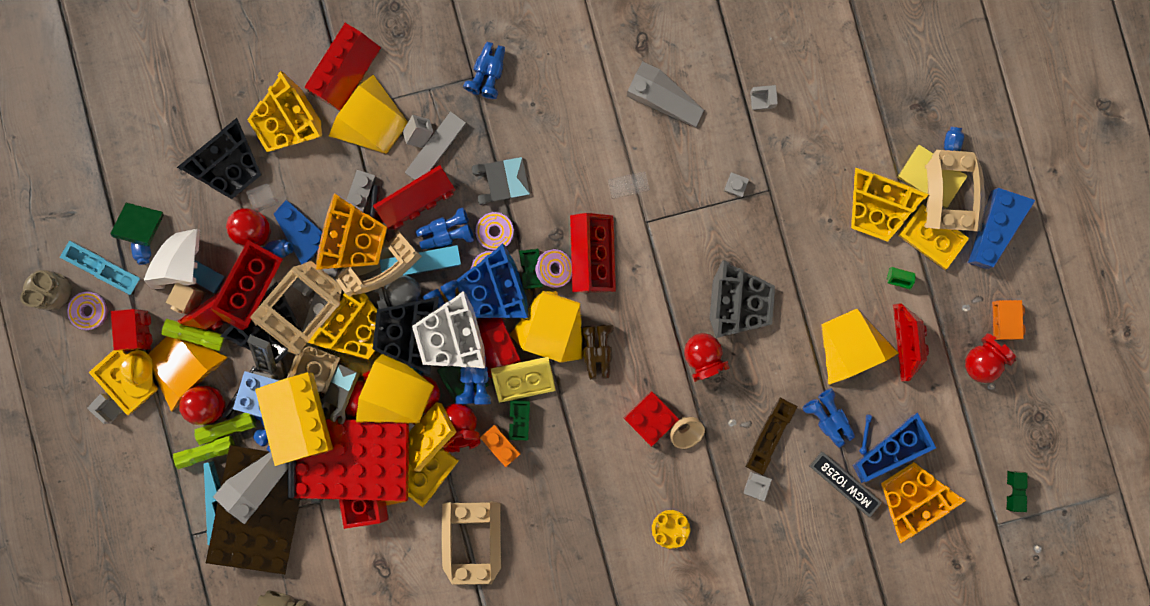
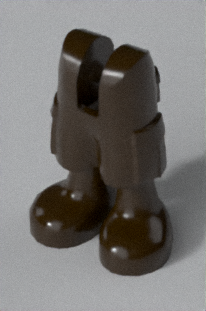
(597, 355)

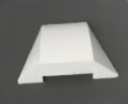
(174, 261)
(451, 336)

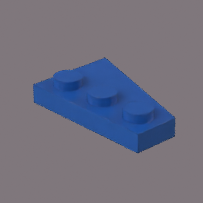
(298, 231)

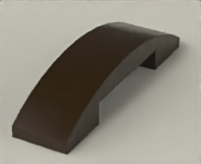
(770, 436)

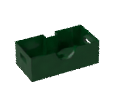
(529, 262)
(520, 424)
(1017, 500)

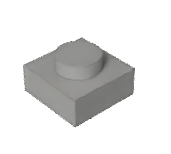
(736, 185)

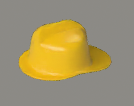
(136, 373)

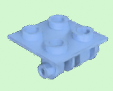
(247, 398)

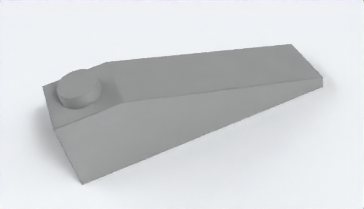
(659, 92)
(248, 488)

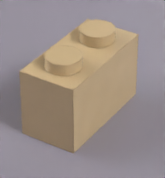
(185, 298)

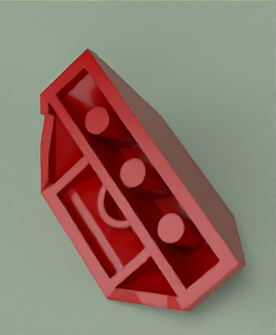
(203, 317)
(910, 341)
(497, 344)

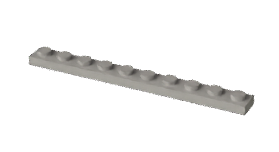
(359, 197)

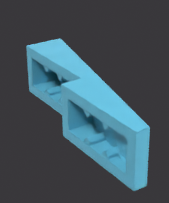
(430, 261)
(99, 267)
(212, 485)

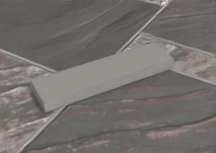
(436, 146)

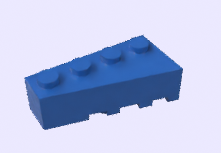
(1000, 222)
(899, 447)

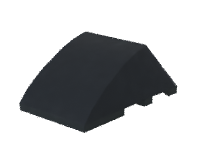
(224, 162)
(395, 332)
(241, 337)

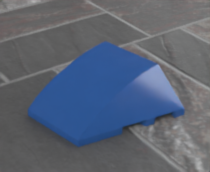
(495, 287)

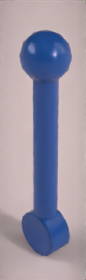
(863, 450)

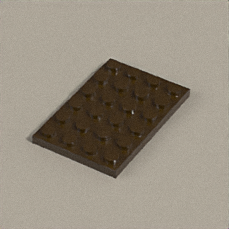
(266, 536)

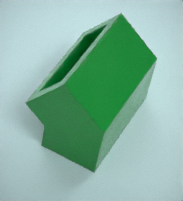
(901, 278)

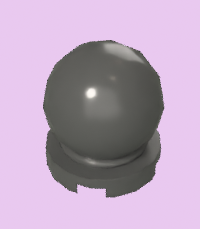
(399, 292)

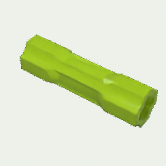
(191, 334)
(212, 432)
(191, 456)

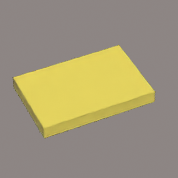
(915, 175)
(523, 379)

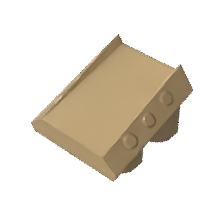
(316, 362)

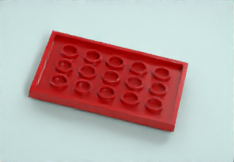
(365, 463)

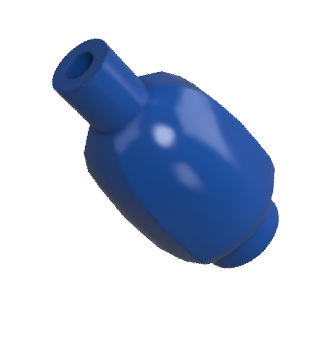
(954, 139)
(279, 247)
(140, 253)

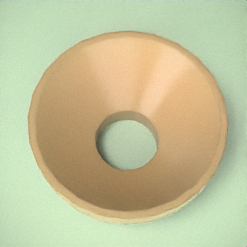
(690, 435)

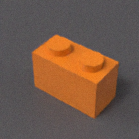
(1008, 319)
(500, 445)

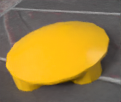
(670, 529)

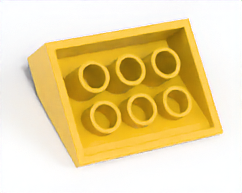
(294, 418)

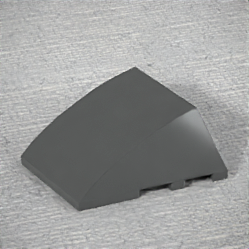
(739, 301)

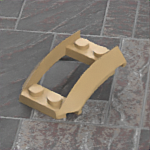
(948, 218)
(397, 247)
(279, 326)
(471, 514)

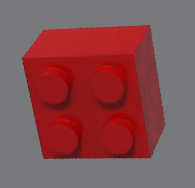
(131, 330)
(651, 418)

